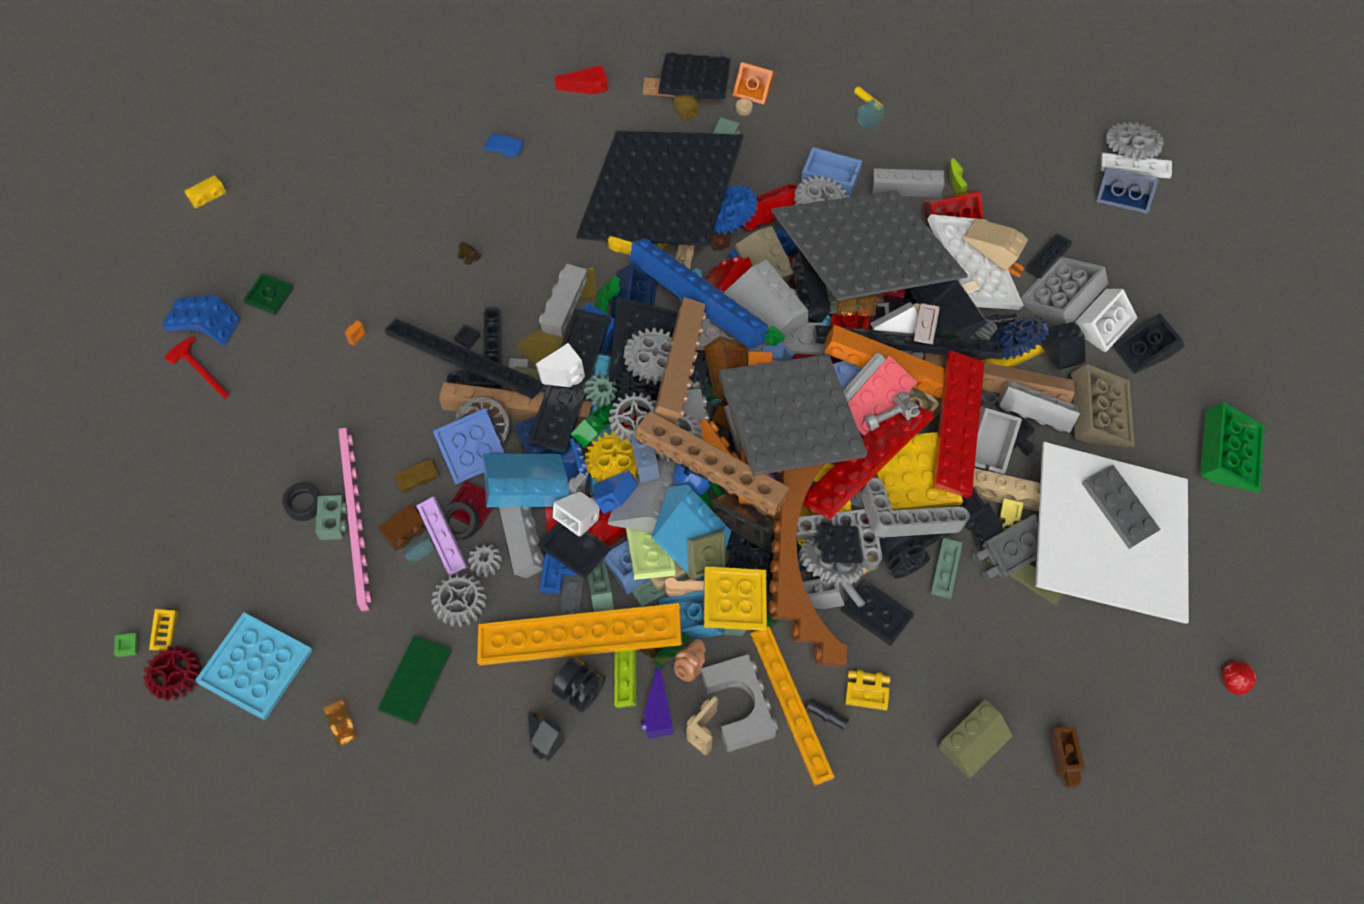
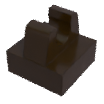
(468, 251)

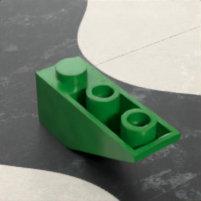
(593, 425)

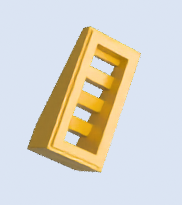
(157, 622)

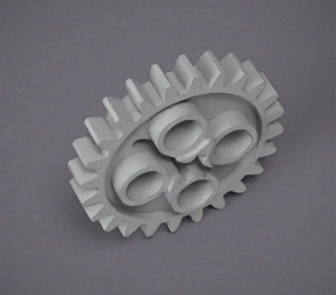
(1134, 140)
(818, 190)
(654, 356)
(836, 572)

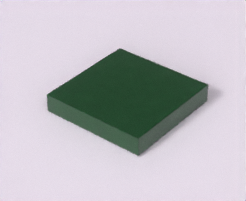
(268, 294)

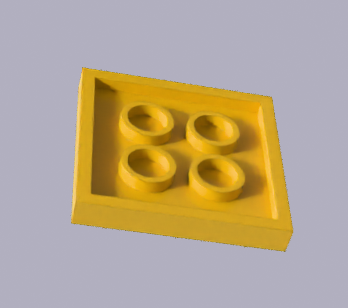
(735, 598)

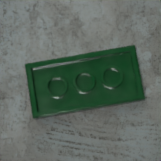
(414, 680)

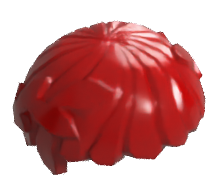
(1239, 677)

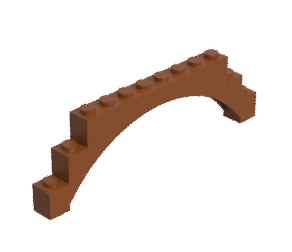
(788, 592)

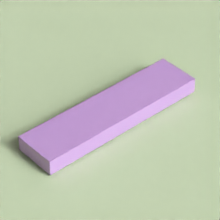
(442, 536)

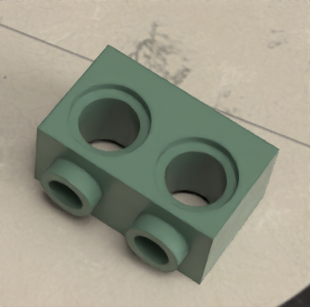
(328, 517)

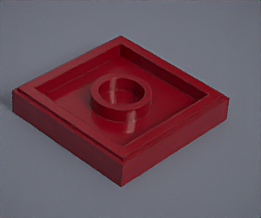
(477, 498)

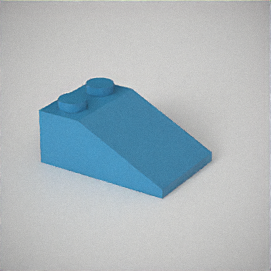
(692, 614)

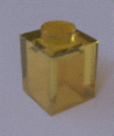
(686, 107)

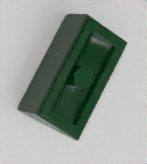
(669, 652)

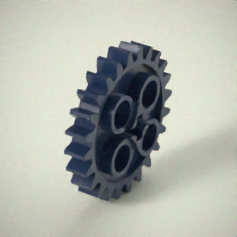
(1021, 336)

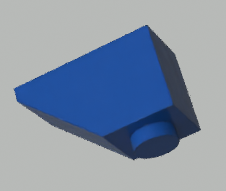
(614, 491)

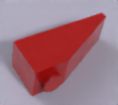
(584, 81)

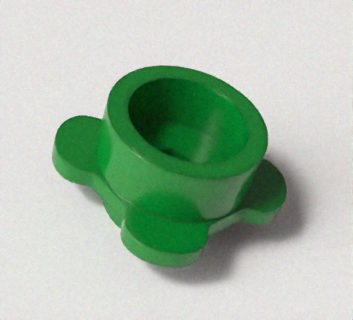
(774, 336)

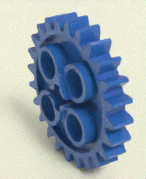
(735, 209)

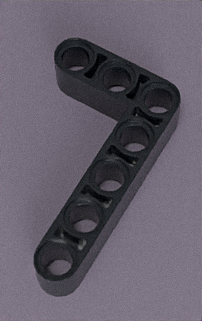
(490, 341)

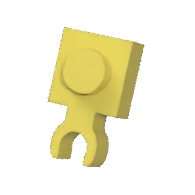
(1010, 512)

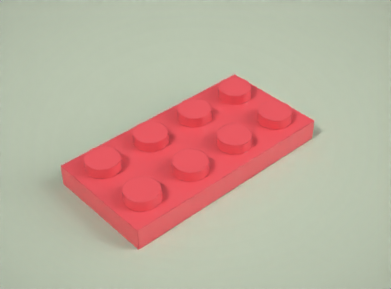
(878, 392)

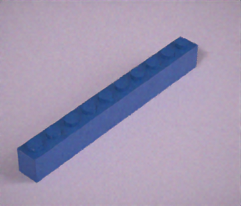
(686, 283)

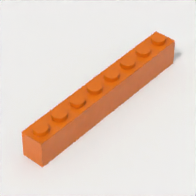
(860, 349)

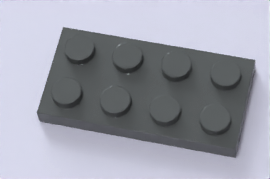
(1121, 506)

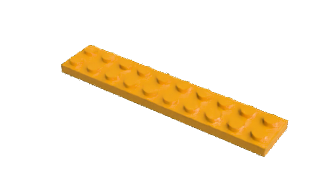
(579, 634)

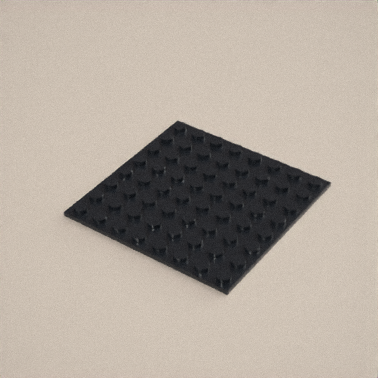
(661, 187)

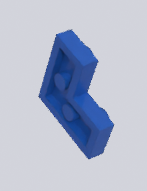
(553, 576)

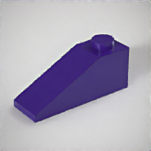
(656, 715)

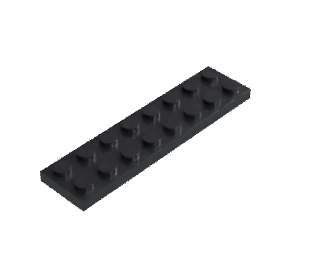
(563, 404)

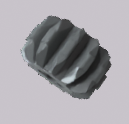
(985, 332)

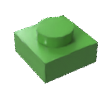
(126, 645)

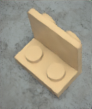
(696, 732)

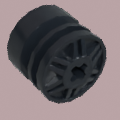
(903, 555)
(578, 684)

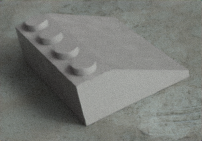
(1065, 290)
(769, 298)
(645, 502)

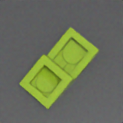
(955, 176)

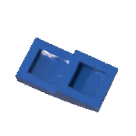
(506, 145)

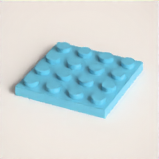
(254, 666)

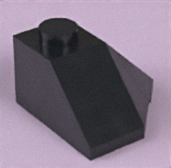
(544, 736)

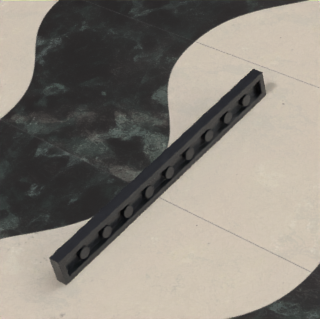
(905, 342)
(464, 358)

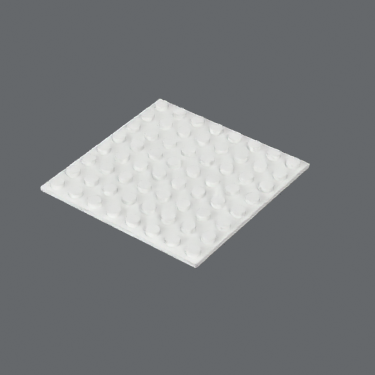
(1085, 554)

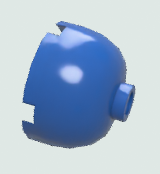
(683, 475)

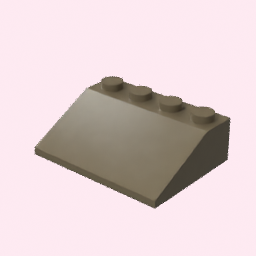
(1103, 408)

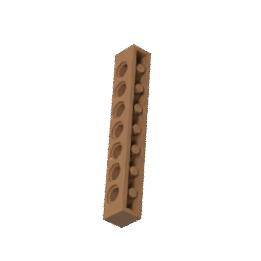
(707, 454)

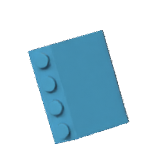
(524, 480)
(682, 518)

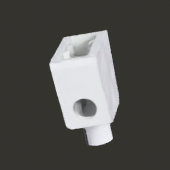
(576, 512)

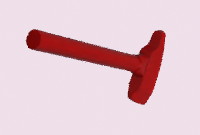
(182, 350)

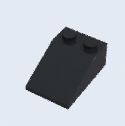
(1149, 344)

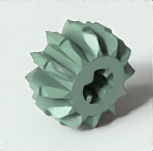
(603, 397)

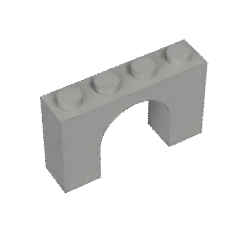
(741, 674)

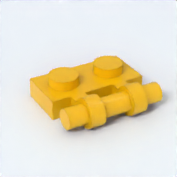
(867, 695)

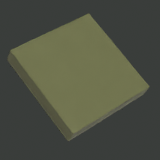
(705, 551)

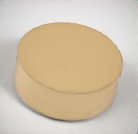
(744, 106)

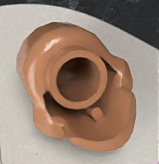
(690, 660)

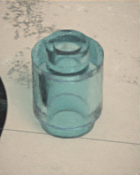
(418, 550)

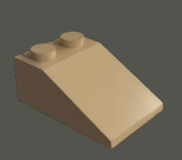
(996, 242)

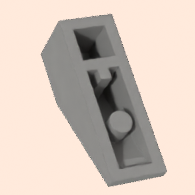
(823, 594)

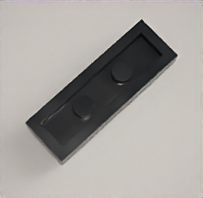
(1048, 256)

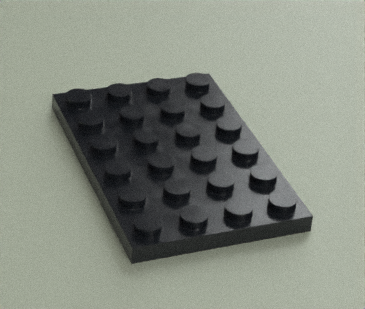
(628, 320)

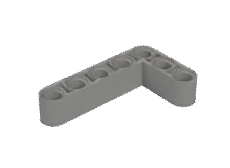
(854, 518)
(908, 522)

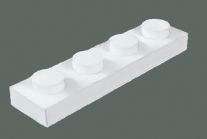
(1148, 167)

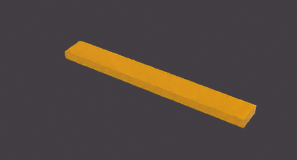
(792, 706)

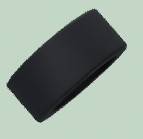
(295, 490)
(474, 519)

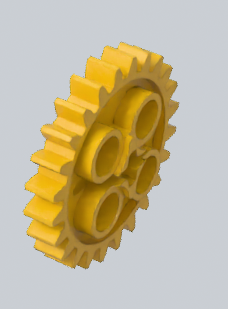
(610, 457)

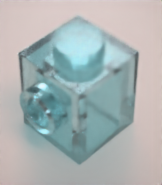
(870, 114)

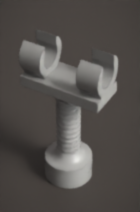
(873, 421)

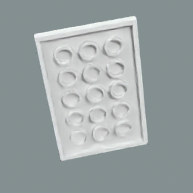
(994, 283)

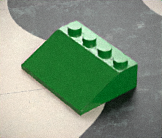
(1232, 448)

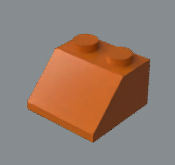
(754, 82)

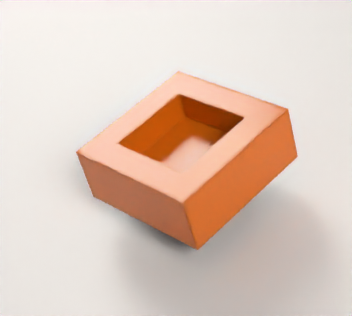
(355, 332)

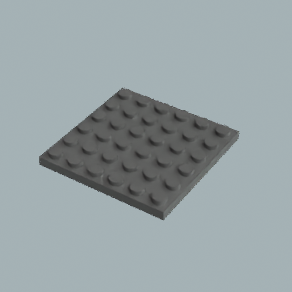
(791, 414)

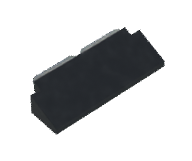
(956, 308)

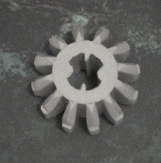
(477, 560)

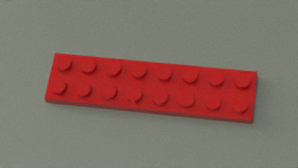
(958, 424)
(850, 476)

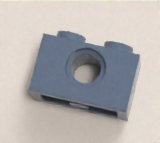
(645, 461)

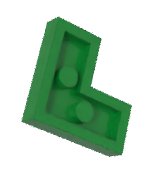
(606, 293)

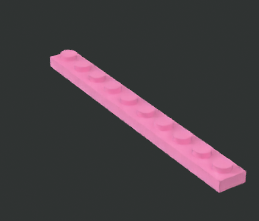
(355, 524)

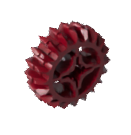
(168, 667)

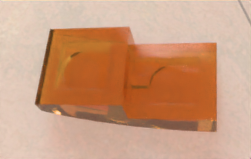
(340, 723)

